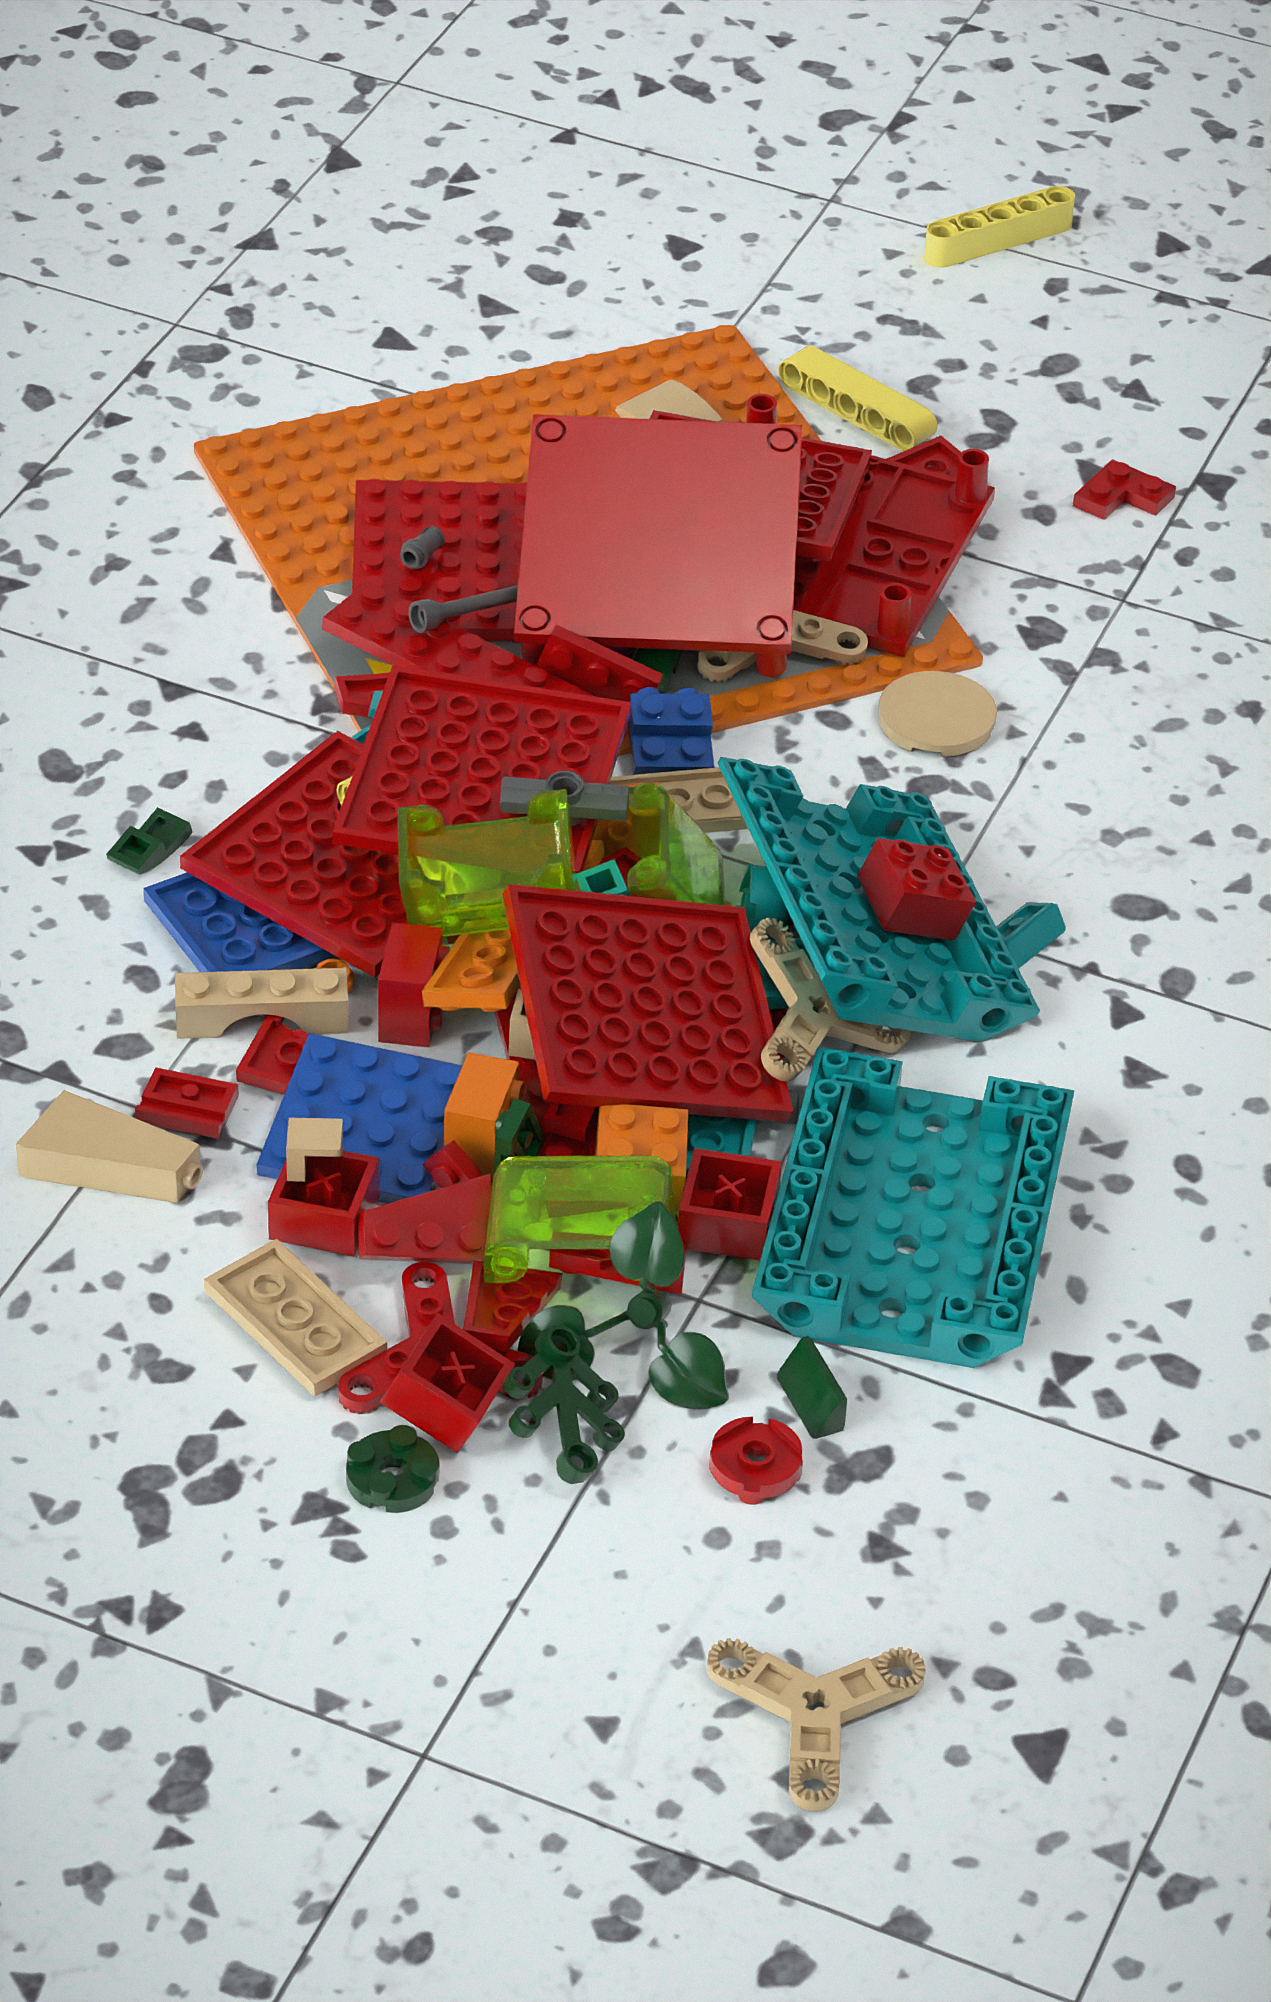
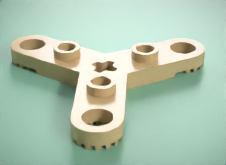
(810, 636)
(801, 988)
(816, 1733)

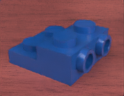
(670, 731)

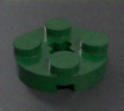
(398, 1449)

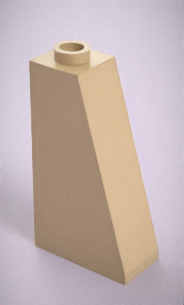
(107, 1151)

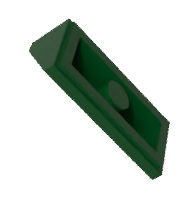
(813, 1390)

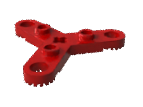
(420, 1309)

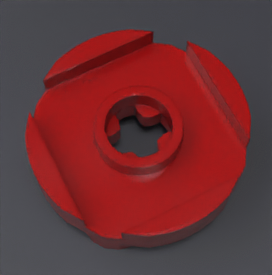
(753, 1479)

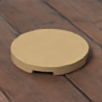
(937, 713)

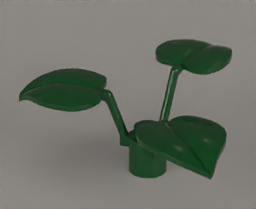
(649, 1250)

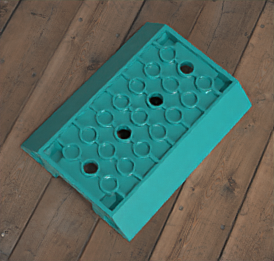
(872, 974)
(852, 1205)

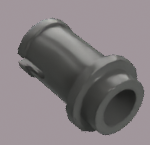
(416, 551)

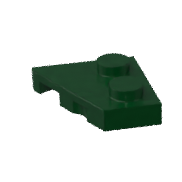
(517, 1133)

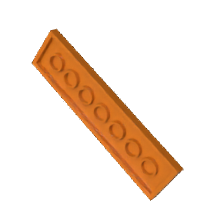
(483, 966)

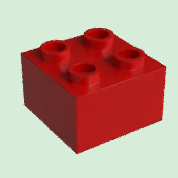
(916, 889)
(406, 968)
(728, 1203)
(327, 1205)
(447, 1383)

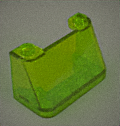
(675, 851)
(459, 871)
(566, 1205)

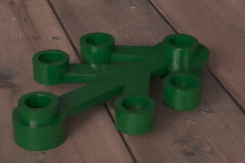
(560, 1350)

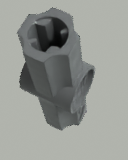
(584, 798)

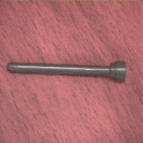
(428, 614)

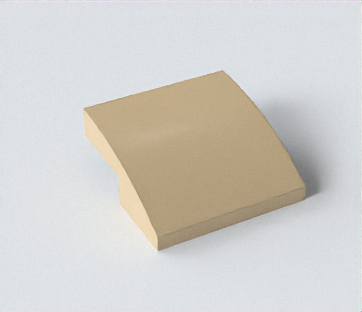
(669, 398)

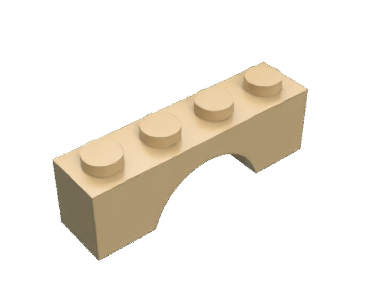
(214, 1000)

